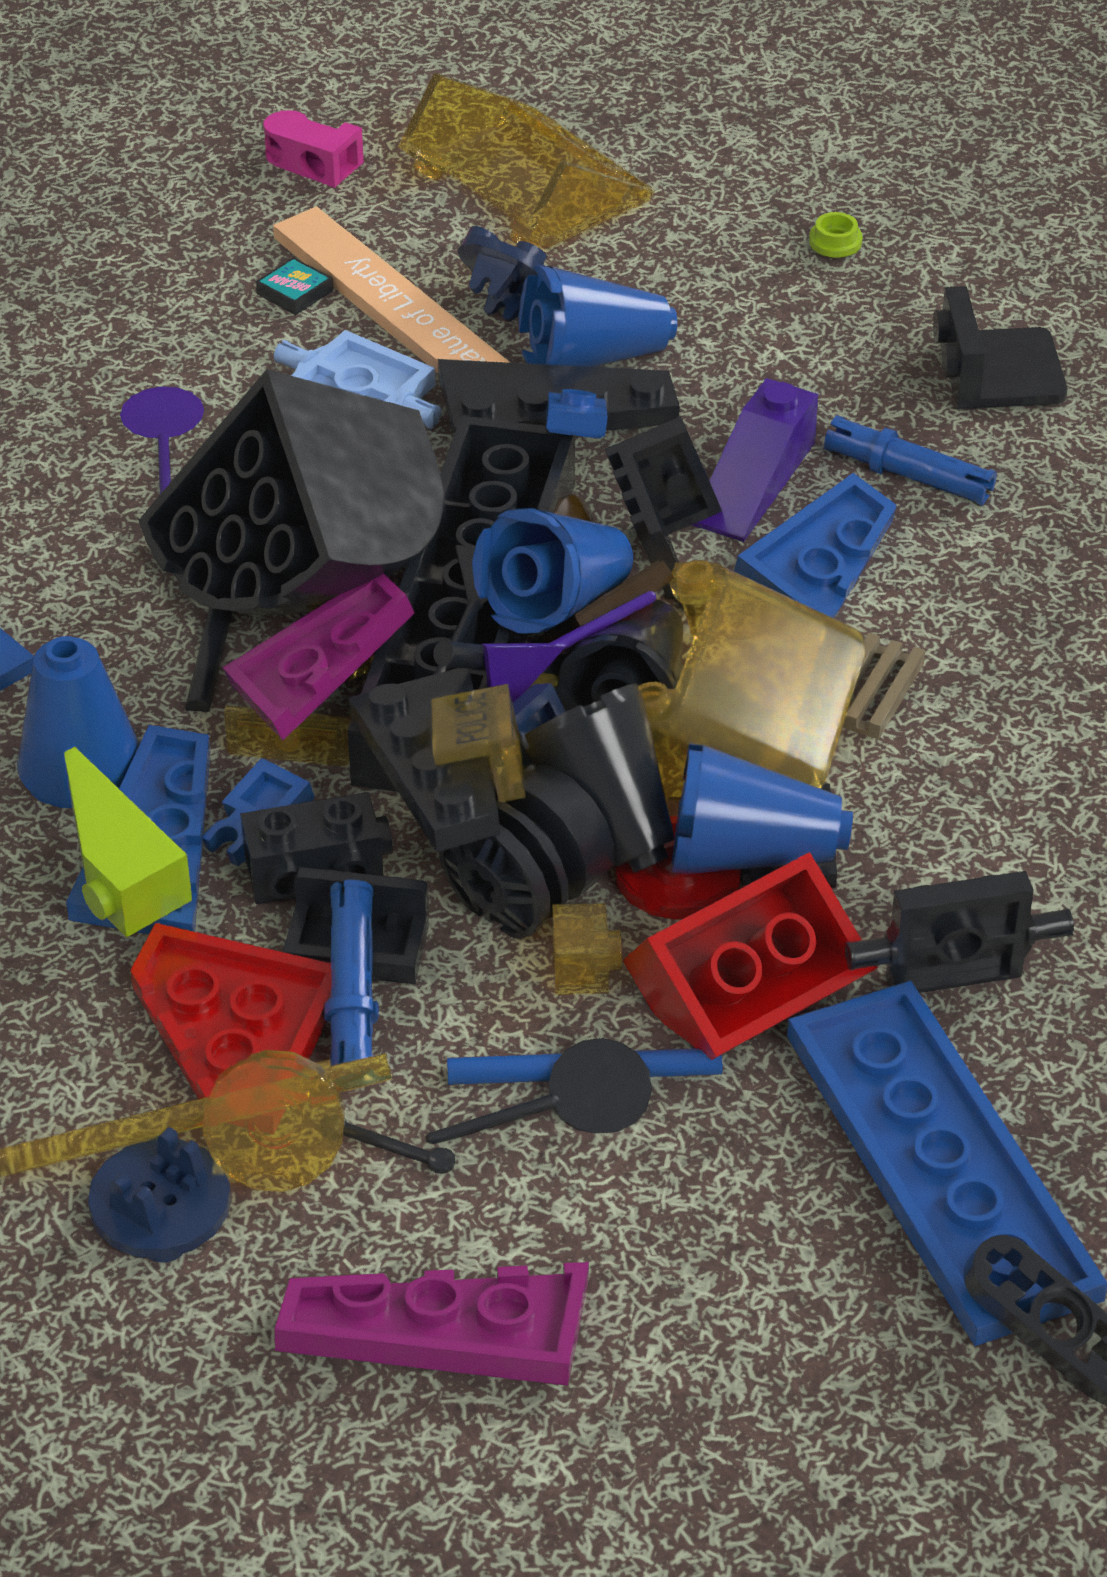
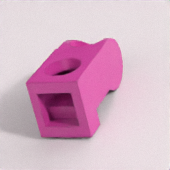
(312, 148)

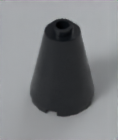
(628, 652)
(615, 762)

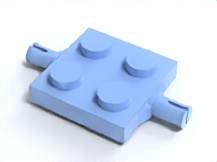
(365, 369)

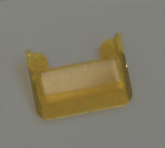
(518, 162)
(758, 680)

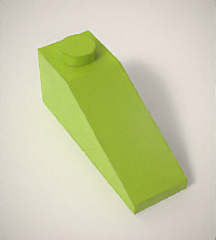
(127, 860)

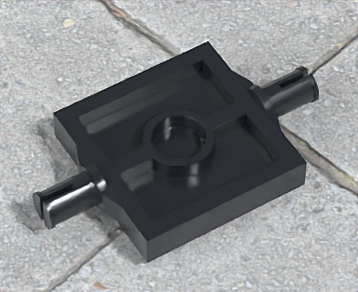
(960, 933)

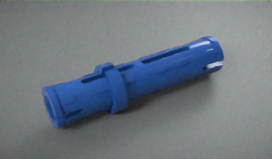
(888, 452)
(351, 1000)

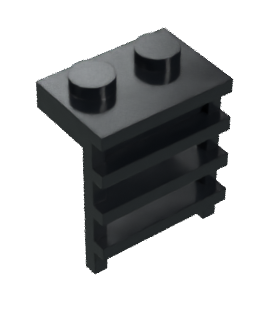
(662, 487)

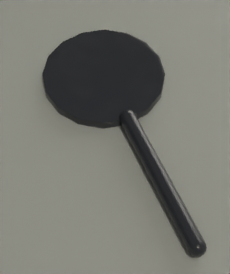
(592, 1087)

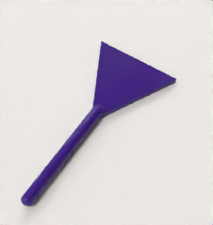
(524, 662)

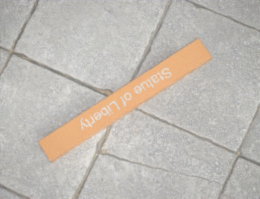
(381, 290)

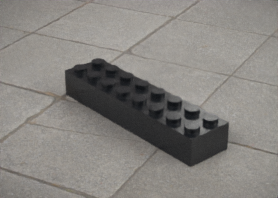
(485, 473)

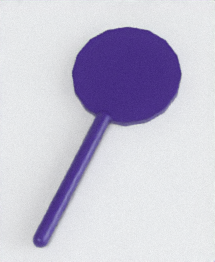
(160, 415)

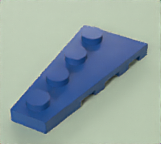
(170, 788)

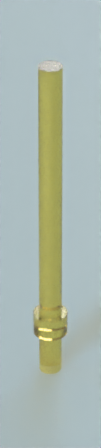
(151, 1124)

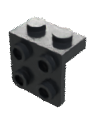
(995, 364)

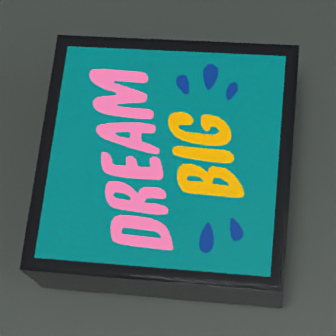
(294, 286)

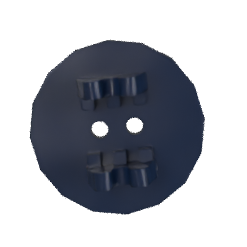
(501, 267)
(139, 1219)

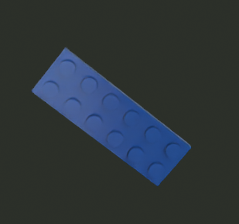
(936, 1147)

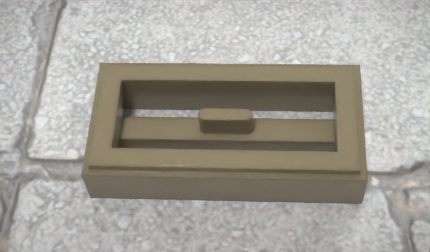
(888, 656)

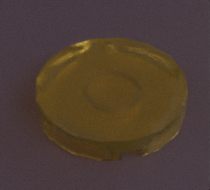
(274, 1121)

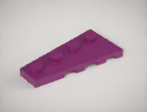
(468, 1326)

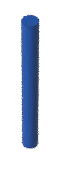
(539, 1066)

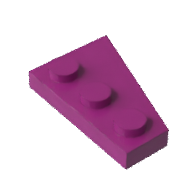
(316, 654)

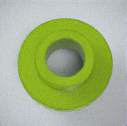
(836, 235)

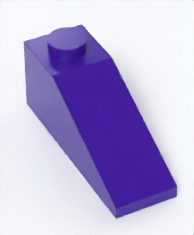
(761, 456)

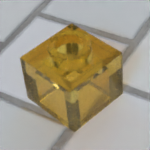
(583, 949)

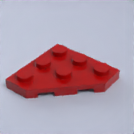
(228, 1000)

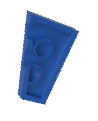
(822, 546)

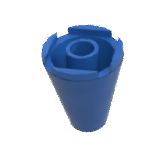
(590, 319)
(546, 567)
(67, 708)
(751, 817)

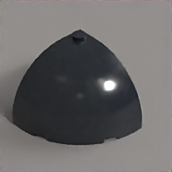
(297, 499)

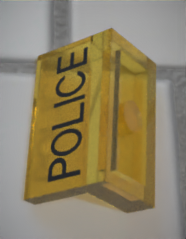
(478, 726)

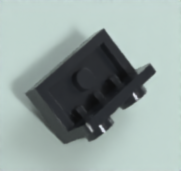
(398, 921)

